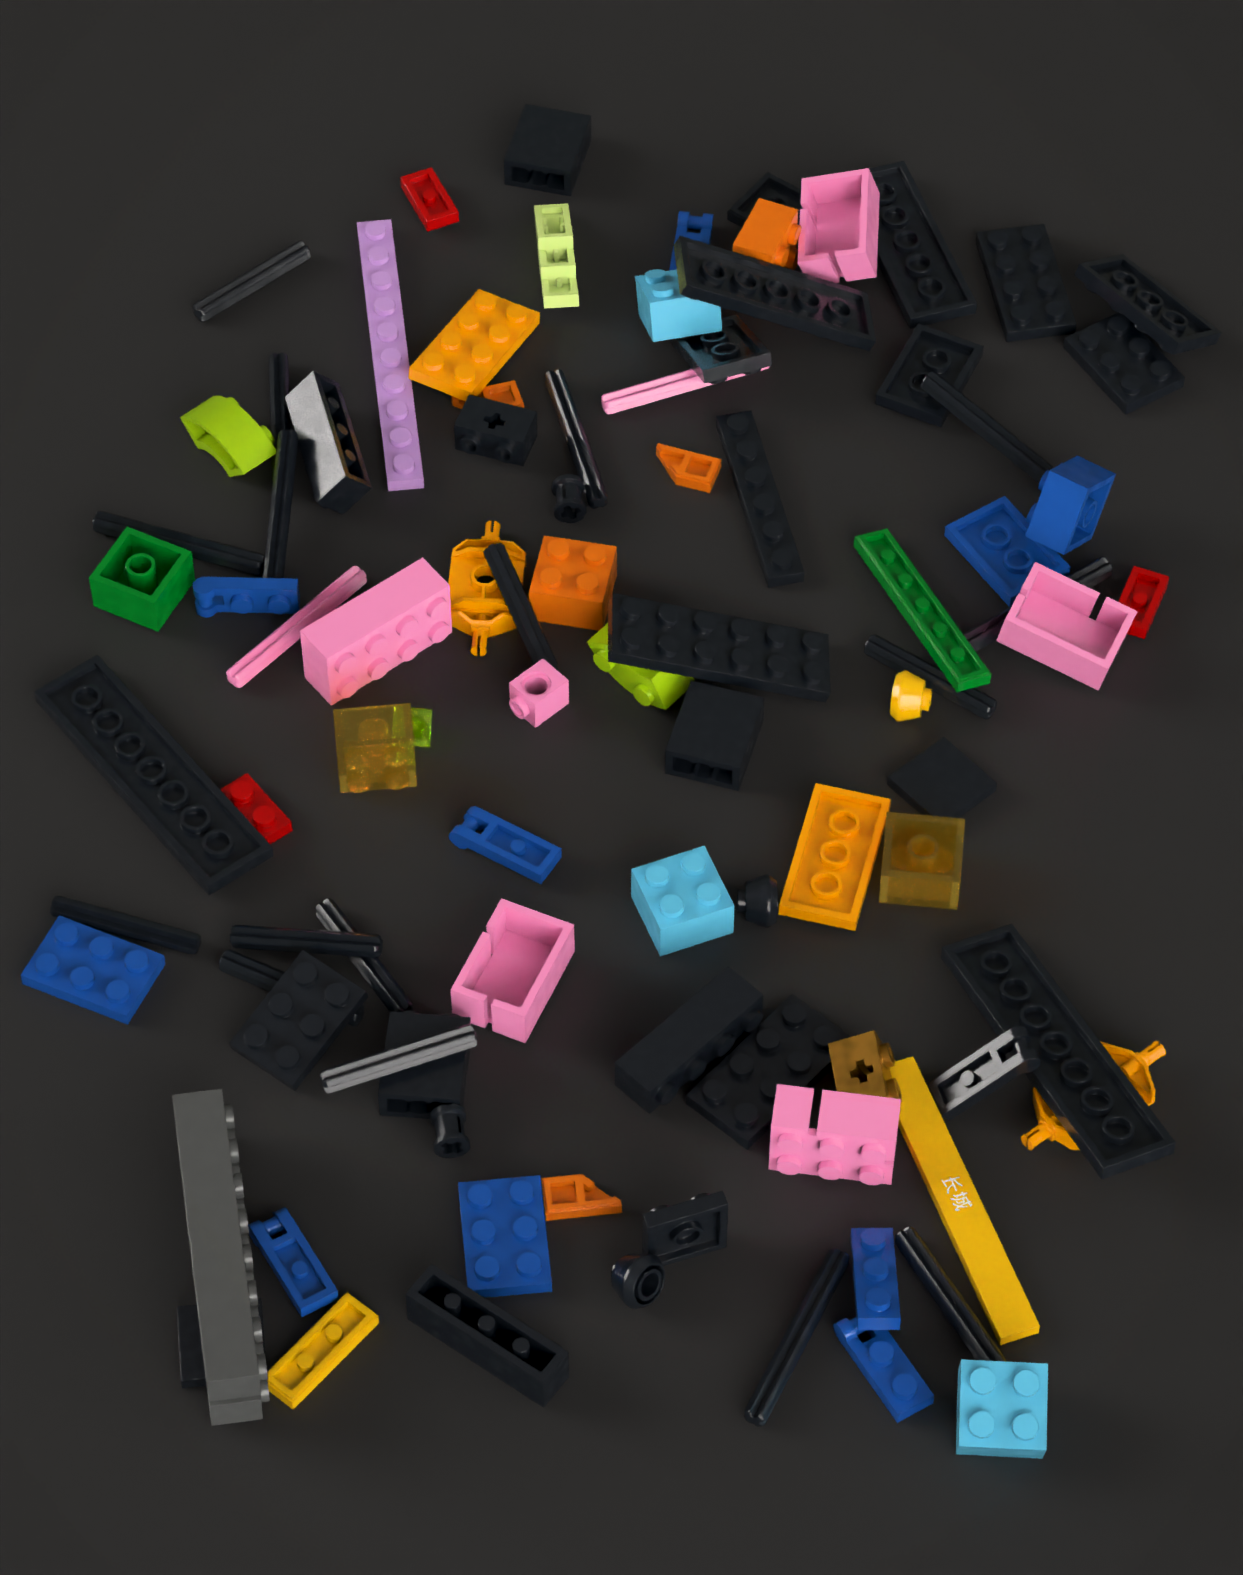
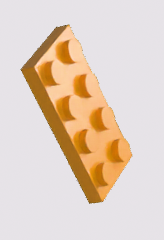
(474, 345)
(834, 857)

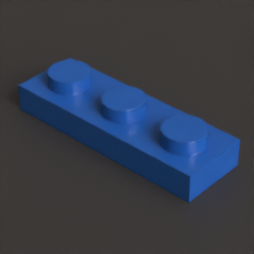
(875, 1279)

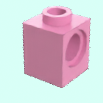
(538, 693)

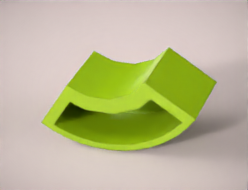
(229, 434)
(646, 685)

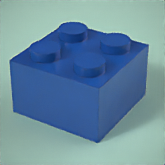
(1069, 504)

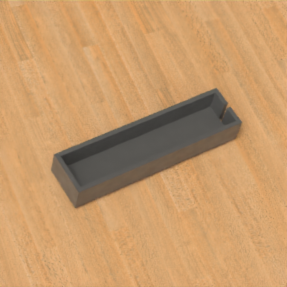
(221, 1257)

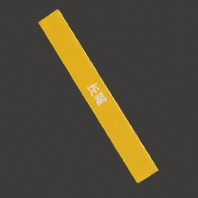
(961, 1208)

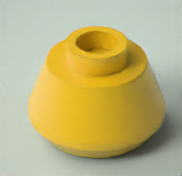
(909, 697)

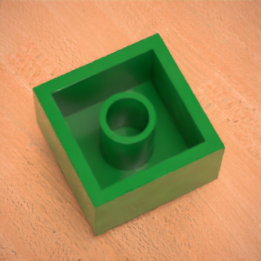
(142, 579)

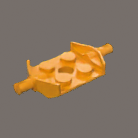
(478, 606)
(1132, 1064)

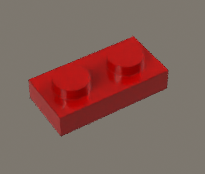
(429, 199)
(1144, 594)
(258, 808)

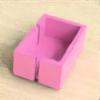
(839, 226)
(1055, 628)
(521, 974)
(851, 1139)

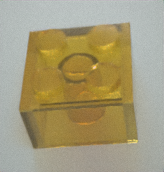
(375, 748)
(922, 860)

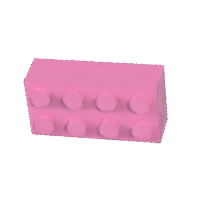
(376, 631)

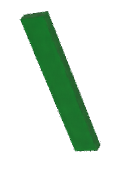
(922, 610)

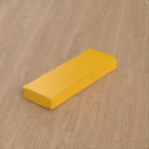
(320, 1350)

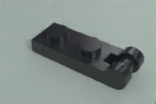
(984, 1072)

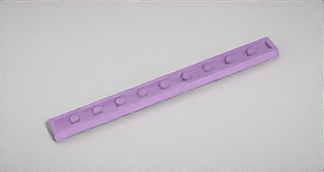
(390, 356)

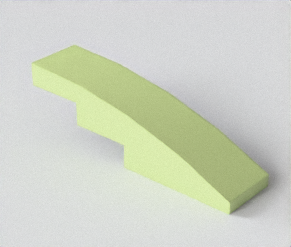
(556, 256)

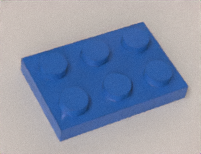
(997, 547)
(93, 969)
(505, 1236)

